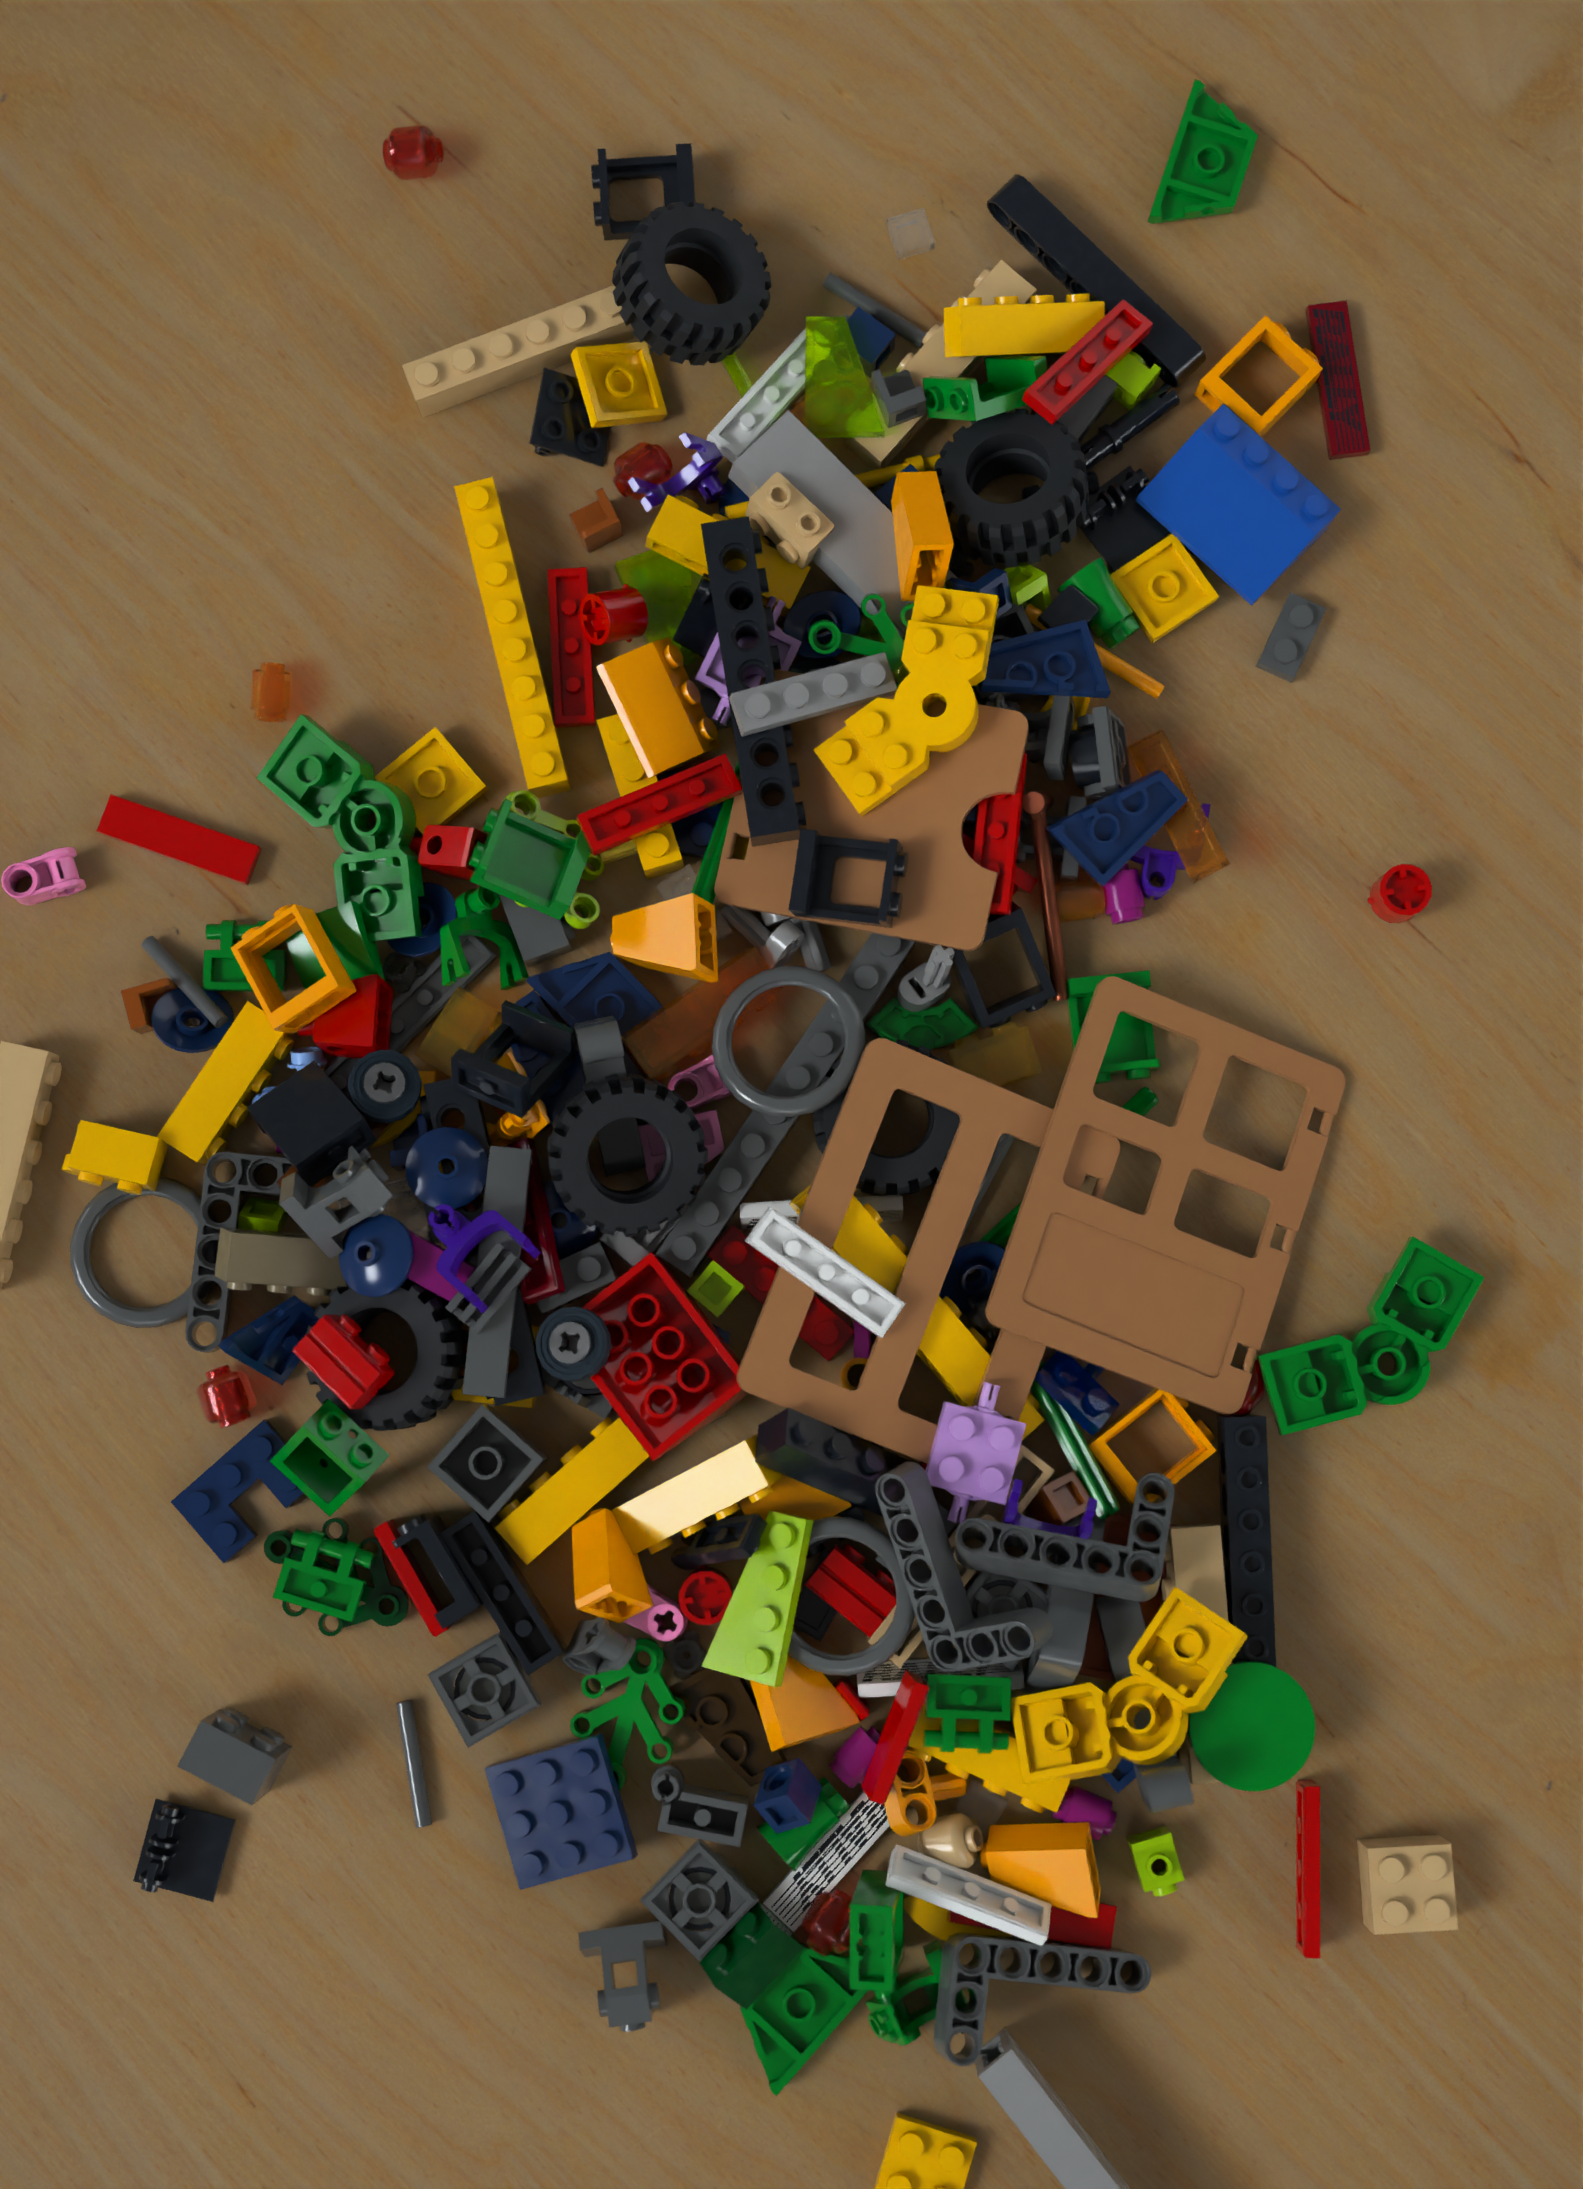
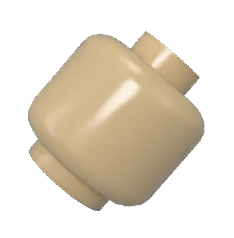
(952, 1840)

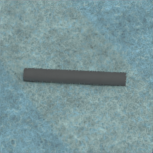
(875, 309)
(184, 982)
(414, 1763)

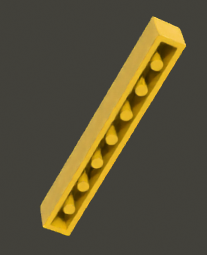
(512, 638)
(947, 1346)

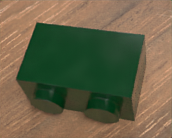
(751, 1955)

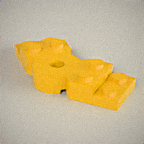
(892, 738)
(1174, 1673)

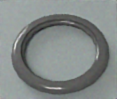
(831, 1088)
(82, 1267)
(903, 1616)

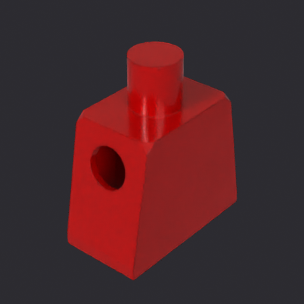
(448, 849)
(357, 1023)

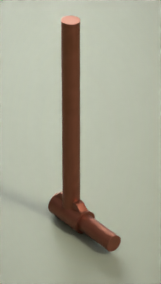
(1036, 804)

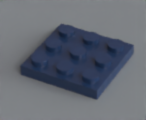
(561, 1811)

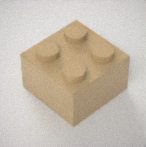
(1407, 1884)

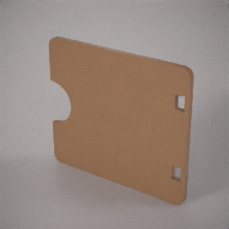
(943, 890)

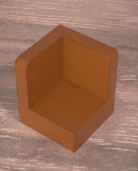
(597, 523)
(141, 1000)
(1060, 1501)

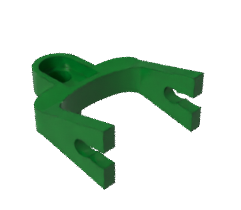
(476, 919)

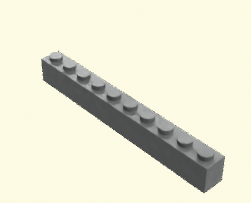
(764, 1134)

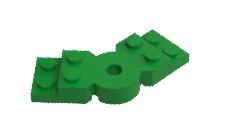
(337, 790)
(1409, 1317)

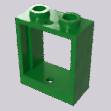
(344, 1460)
(879, 1922)

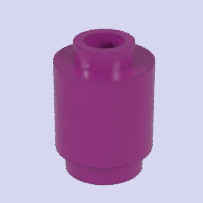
(1124, 896)
(855, 1756)
(1085, 1806)

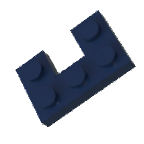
(210, 1497)

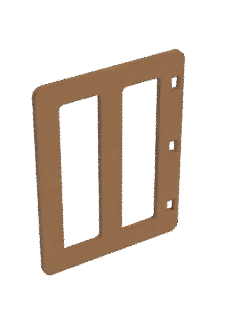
(984, 1116)

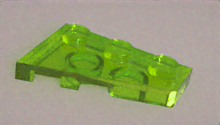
(835, 383)
(665, 591)

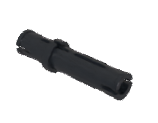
(1113, 436)

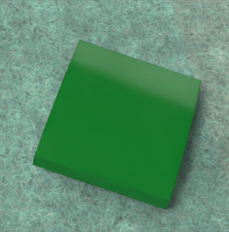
(349, 938)

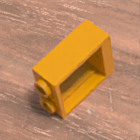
(1215, 392)
(313, 1001)
(1196, 1432)

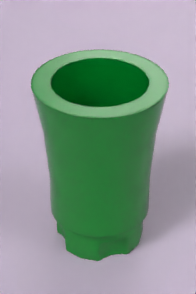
(1114, 618)
(798, 1842)

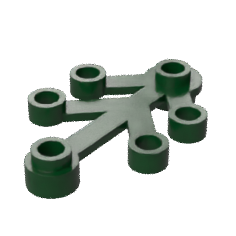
(371, 1595)

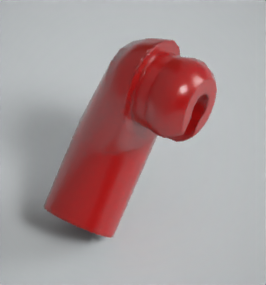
(1254, 1392)

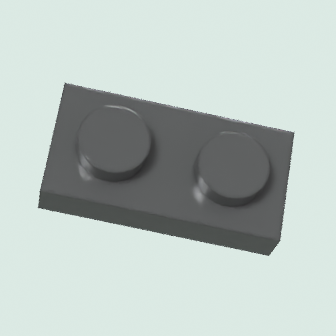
(1290, 637)

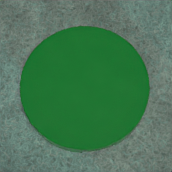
(1254, 1728)

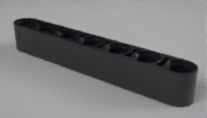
(1087, 270)

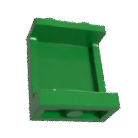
(965, 400)
(529, 862)
(1132, 1040)

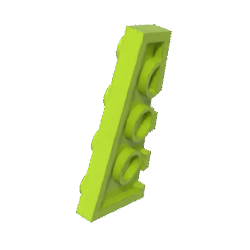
(762, 1610)

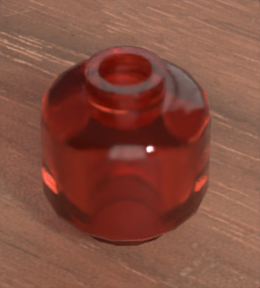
(412, 152)
(642, 462)
(226, 1396)
(828, 1923)

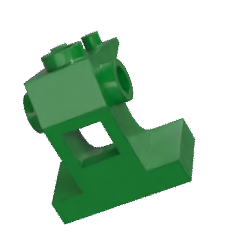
(888, 2012)

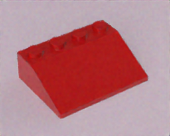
(666, 1359)

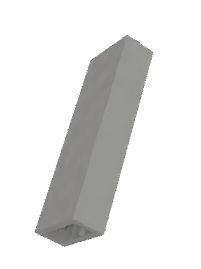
(862, 545)
(1043, 2117)

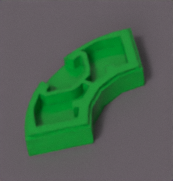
(931, 1027)

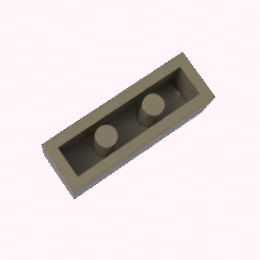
(275, 1260)

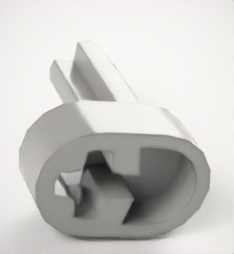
(812, 944)
(774, 947)
(931, 976)
(635, 1249)

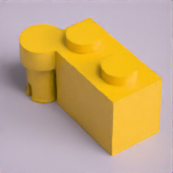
(116, 1156)

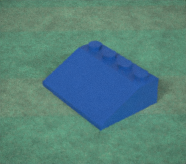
(1238, 504)

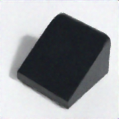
(1068, 608)

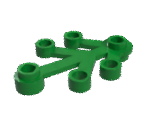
(893, 642)
(631, 1707)

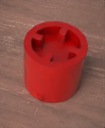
(613, 615)
(1400, 893)
(705, 1595)

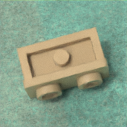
(788, 520)

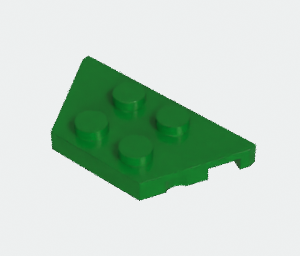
(1204, 162)
(800, 2012)

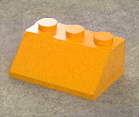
(659, 706)

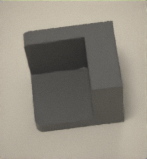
(898, 397)

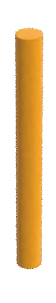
(1112, 662)

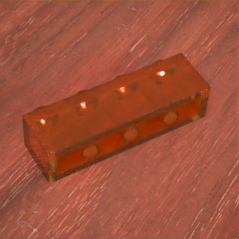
(689, 1019)

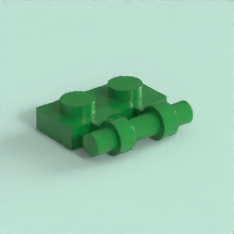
(222, 969)
(320, 1587)
(967, 1698)

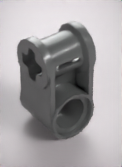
(598, 1648)

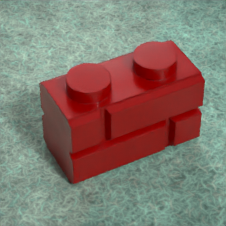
(345, 1360)
(853, 1589)

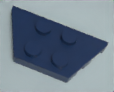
(594, 991)

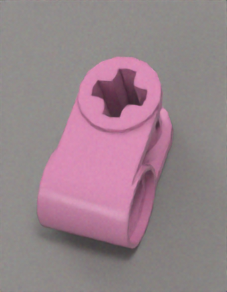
(52, 877)
(705, 1079)
(649, 1619)

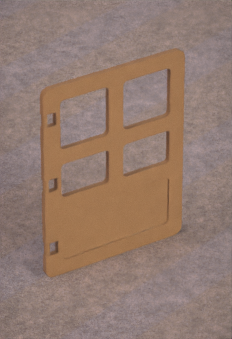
(1131, 1284)

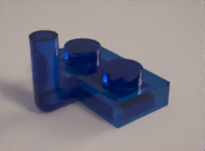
(1077, 1390)

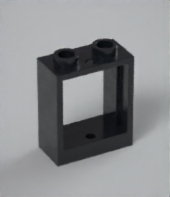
(1028, 1000)

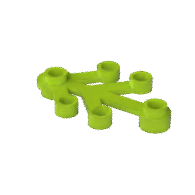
(581, 902)

